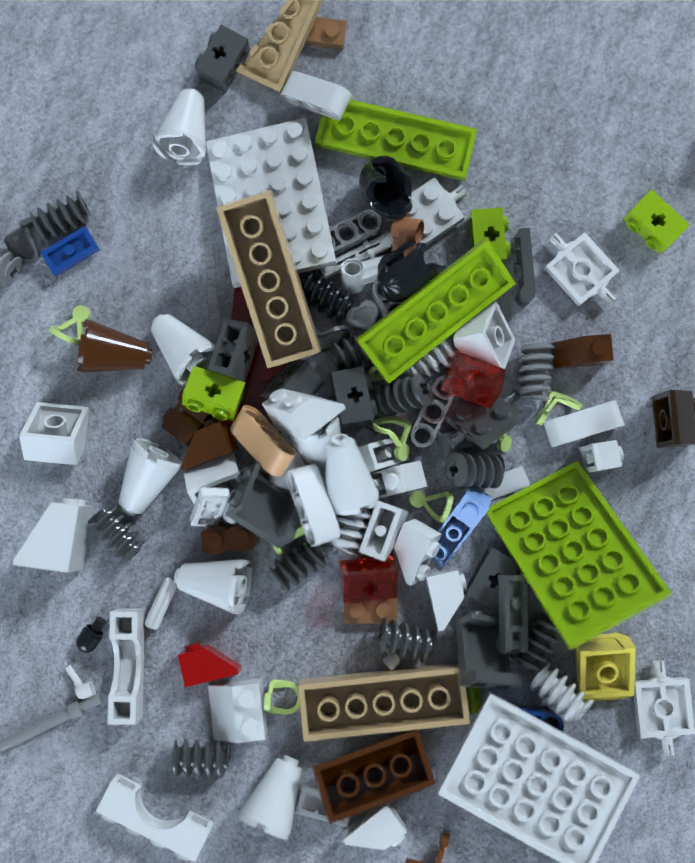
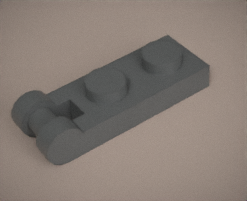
(524, 267)
(512, 613)

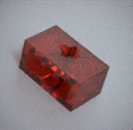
(473, 379)
(368, 579)

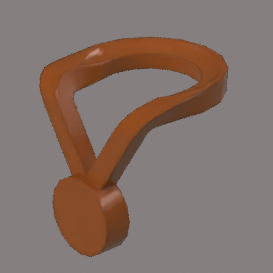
(442, 848)

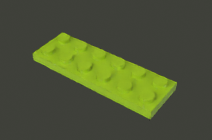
(407, 137)
(436, 311)

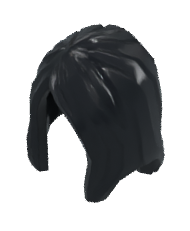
(386, 187)
(404, 276)

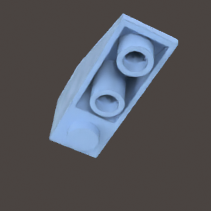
(460, 522)

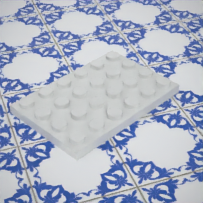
(283, 162)
(537, 783)

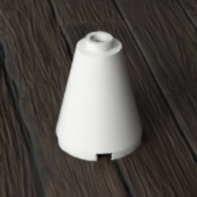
(183, 130)
(181, 346)
(314, 448)
(146, 475)
(348, 477)
(217, 582)
(274, 799)

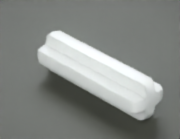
(161, 604)

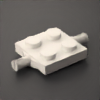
(436, 209)
(581, 269)
(663, 707)

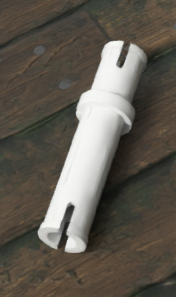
(366, 251)

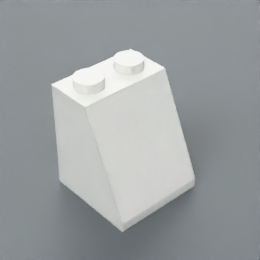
(58, 538)

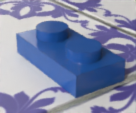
(70, 251)

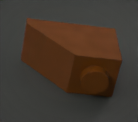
(583, 351)
(210, 443)

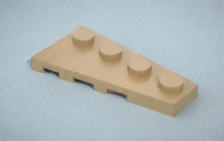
(281, 46)

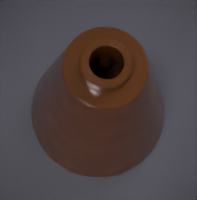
(110, 350)

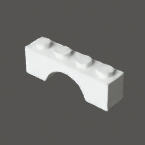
(126, 693)
(124, 805)

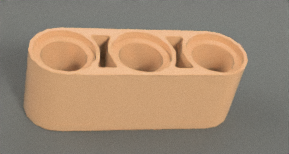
(263, 441)

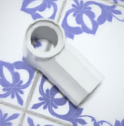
(358, 273)

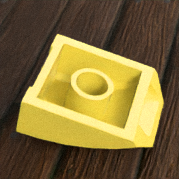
(606, 667)

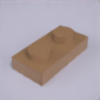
(327, 33)
(370, 611)

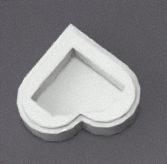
(363, 316)

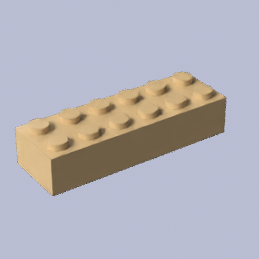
(269, 278)
(382, 702)

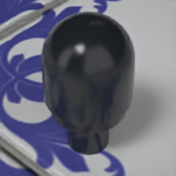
(90, 636)

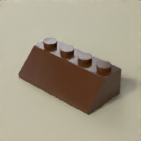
(373, 775)

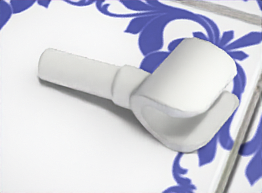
(389, 660)
(82, 690)

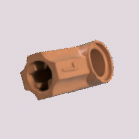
(406, 229)

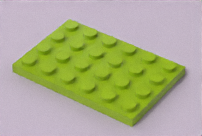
(576, 555)

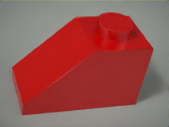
(205, 664)

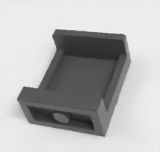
(263, 507)
(477, 653)

